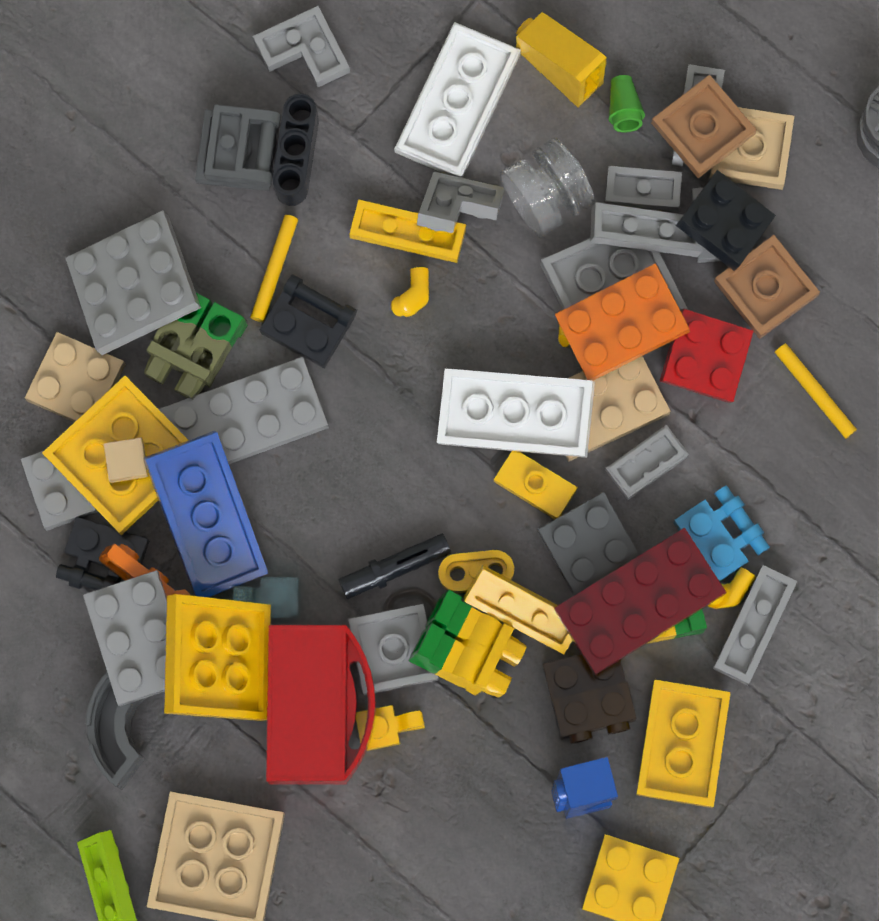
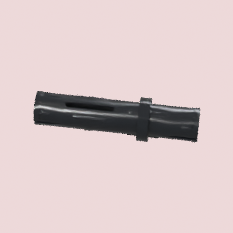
(387, 569)

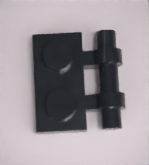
(87, 544)

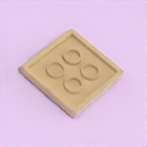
(215, 859)

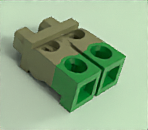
(194, 347)

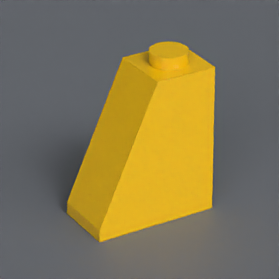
(562, 57)

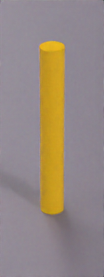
(274, 268)
(815, 390)

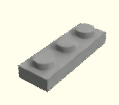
(640, 230)
(755, 625)

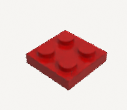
(707, 357)

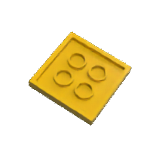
(81, 457)
(216, 657)

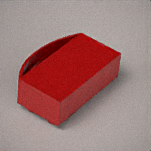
(314, 704)

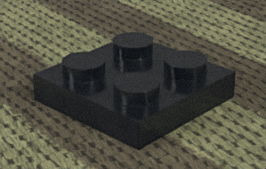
(725, 220)

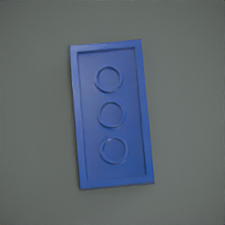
(206, 515)

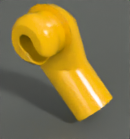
(735, 590)

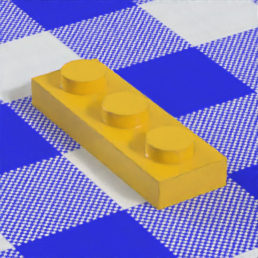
(400, 231)
(518, 608)

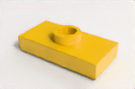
(535, 484)

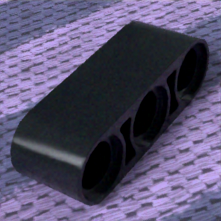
(291, 133)

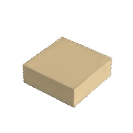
(125, 460)

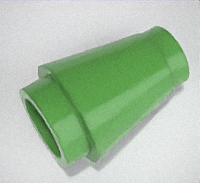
(625, 107)

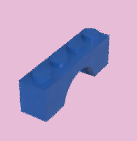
(584, 788)

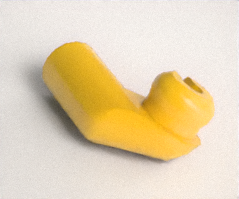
(415, 297)

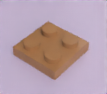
(703, 126)
(767, 287)

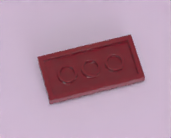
(639, 601)

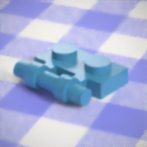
(714, 540)

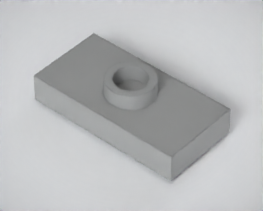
(647, 462)

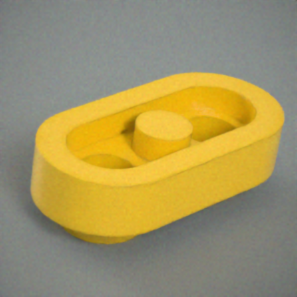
(471, 564)

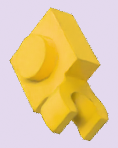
(388, 726)

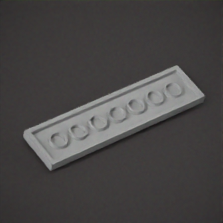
(246, 414)

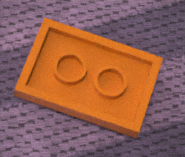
(622, 322)

